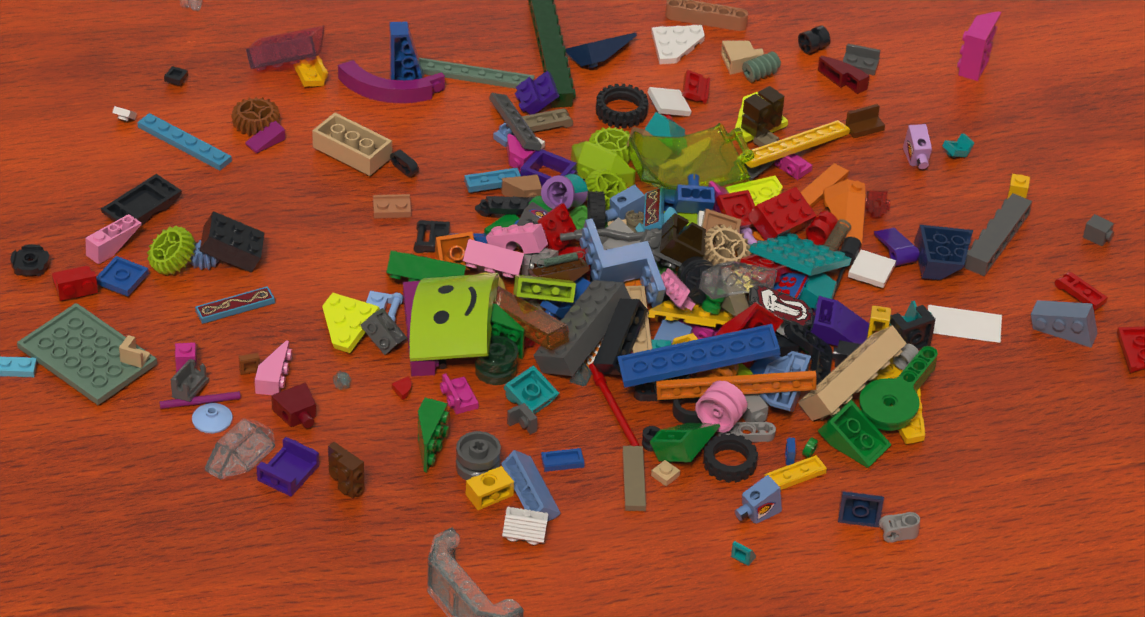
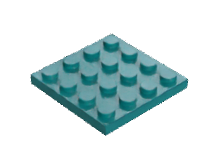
(800, 254)

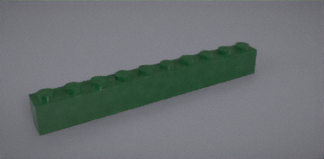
(552, 50)

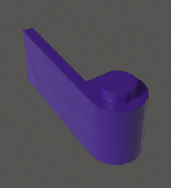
(899, 247)

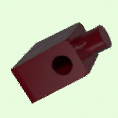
(295, 406)

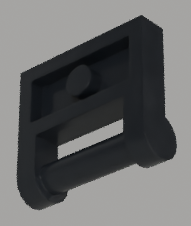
(436, 228)

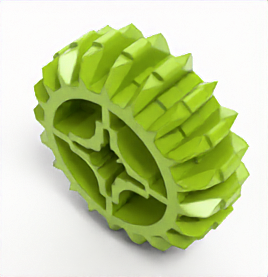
(612, 140)
(605, 181)
(171, 250)

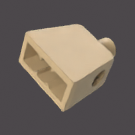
(736, 53)

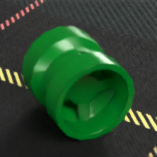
(712, 305)

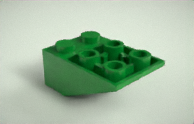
(506, 326)
(432, 429)
(682, 441)

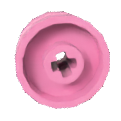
(721, 405)

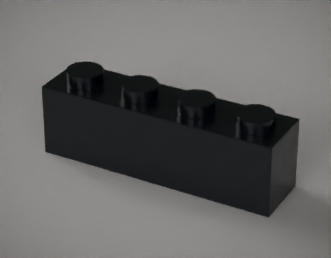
(620, 335)

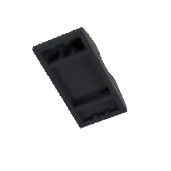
(143, 200)

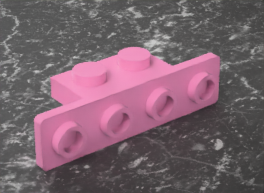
(677, 290)

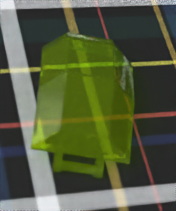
(708, 153)

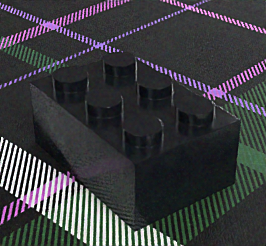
(232, 241)

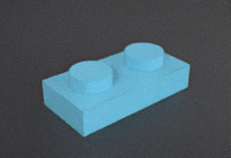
(17, 366)

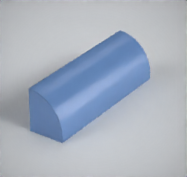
(529, 484)

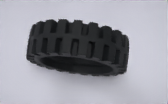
(621, 93)

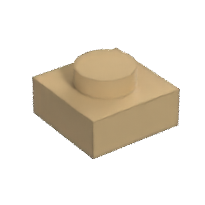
(665, 473)

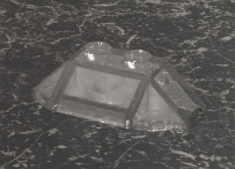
(240, 449)

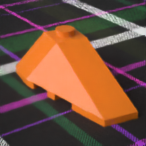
(847, 202)

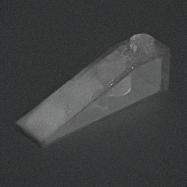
(734, 279)

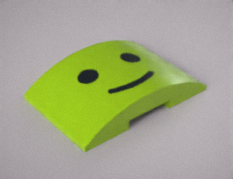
(452, 317)

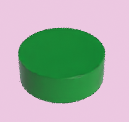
(810, 447)

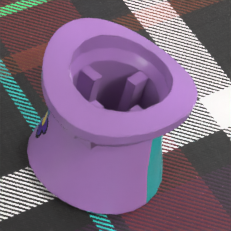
(564, 189)

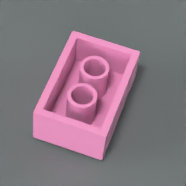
(493, 258)

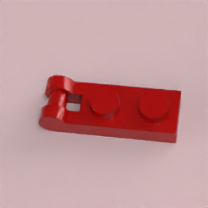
(1081, 290)

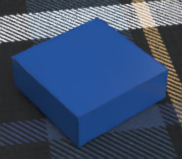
(790, 451)

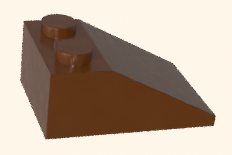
(564, 271)

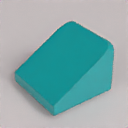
(742, 553)

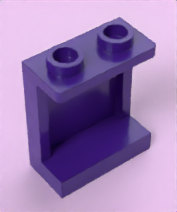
(289, 467)

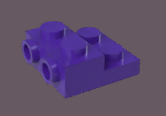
(536, 93)

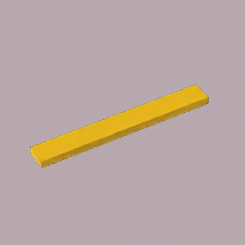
(798, 143)

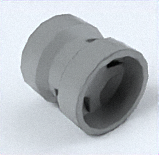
(906, 356)

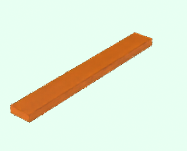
(814, 192)
(746, 383)

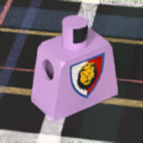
(917, 152)

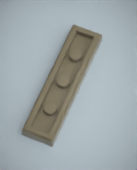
(634, 478)

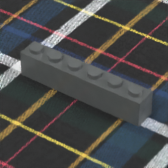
(997, 234)

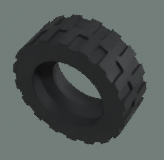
(596, 208)

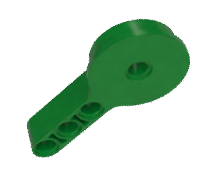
(901, 392)

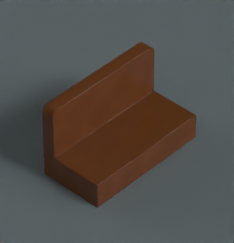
(864, 121)

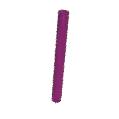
(200, 400)

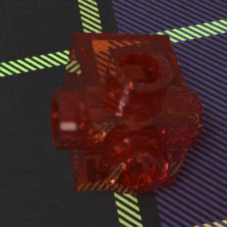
(879, 197)

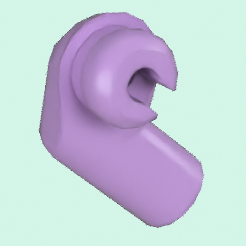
(748, 235)

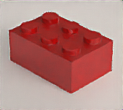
(782, 214)

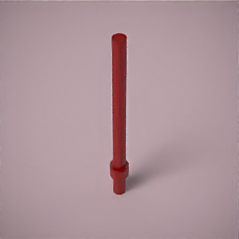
(600, 380)

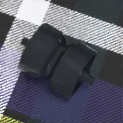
(815, 38)

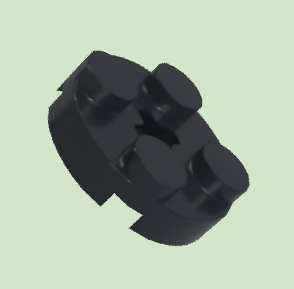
(22, 265)

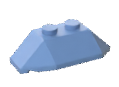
(791, 363)

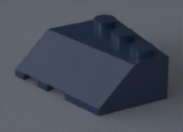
(941, 250)

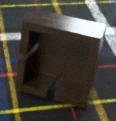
(762, 114)
(682, 246)

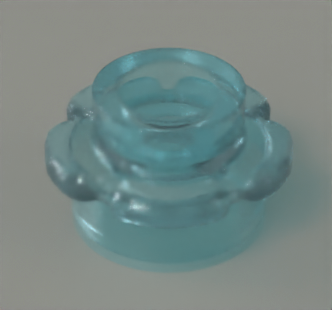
(341, 380)

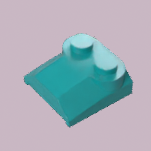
(531, 389)

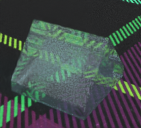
(581, 376)

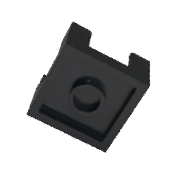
(916, 332)

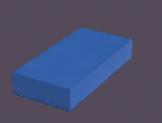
(562, 459)

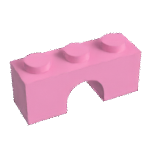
(529, 237)

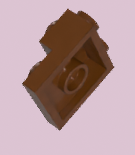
(346, 469)

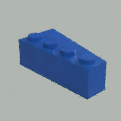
(403, 54)

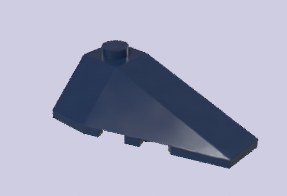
(598, 51)

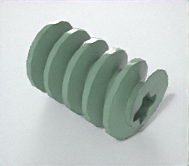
(761, 66)

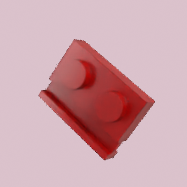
(695, 86)

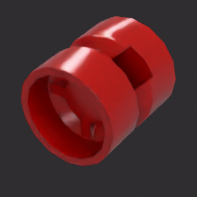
(821, 227)

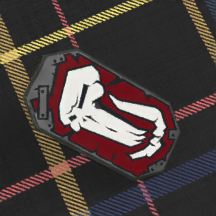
(782, 305)

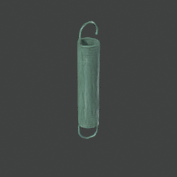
(560, 259)

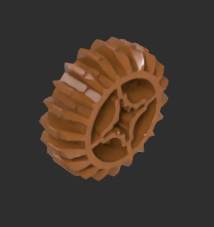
(254, 114)

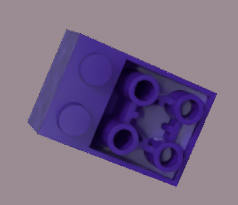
(836, 322)

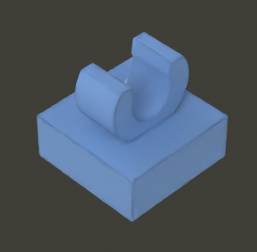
(501, 135)

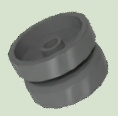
(477, 454)

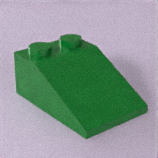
(854, 435)

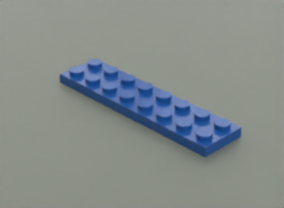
(698, 355)

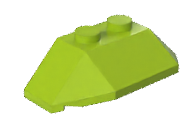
(592, 157)

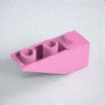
(110, 239)
(271, 371)

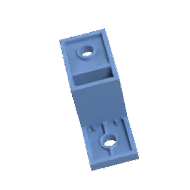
(622, 263)

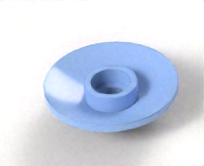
(212, 418)

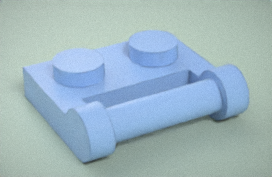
(381, 300)

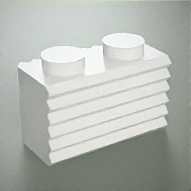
(525, 525)

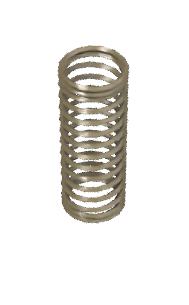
(838, 234)

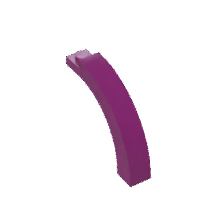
(386, 89)

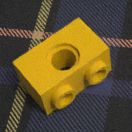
(489, 488)

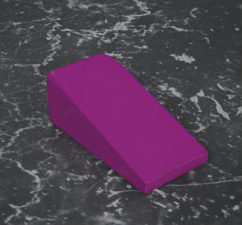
(268, 137)

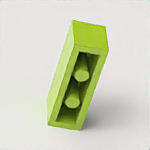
(544, 288)

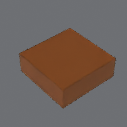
(249, 363)

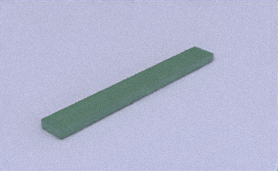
(473, 73)

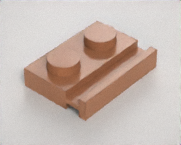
(392, 206)

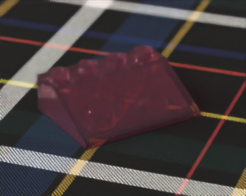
(286, 48)

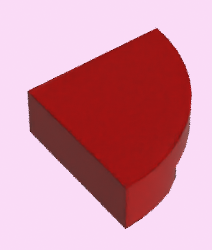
(402, 387)

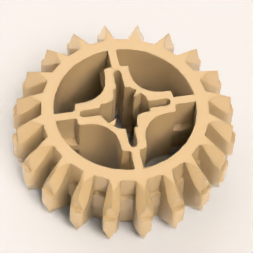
(727, 242)

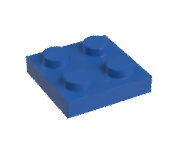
(122, 276)

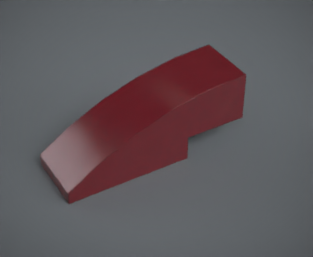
(843, 74)

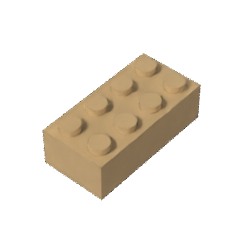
(352, 143)

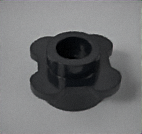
(482, 208)

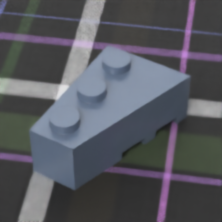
(1066, 321)

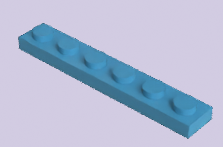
(184, 141)

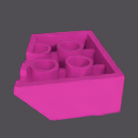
(977, 45)

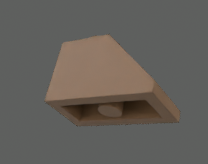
(521, 186)

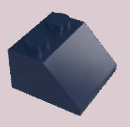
(860, 508)

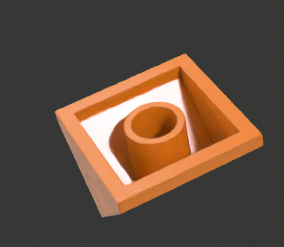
(452, 248)

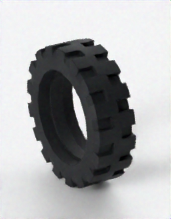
(727, 472)

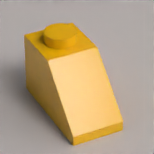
(1019, 185)

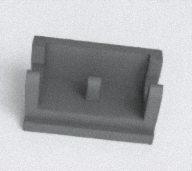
(188, 381)

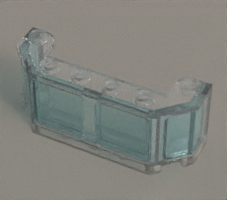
(455, 589)

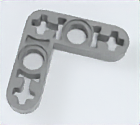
(761, 427)

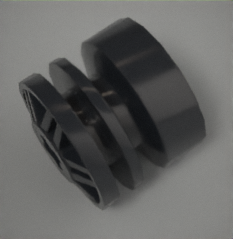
(691, 273)

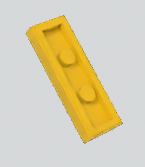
(798, 472)

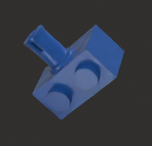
(692, 197)

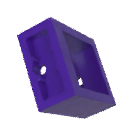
(549, 160)

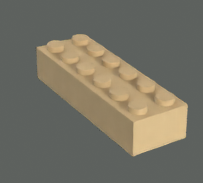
(853, 373)

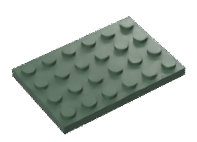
(83, 353)

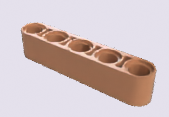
(707, 14)

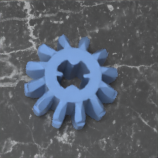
(201, 259)

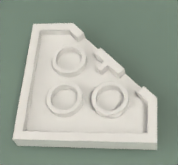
(676, 41)

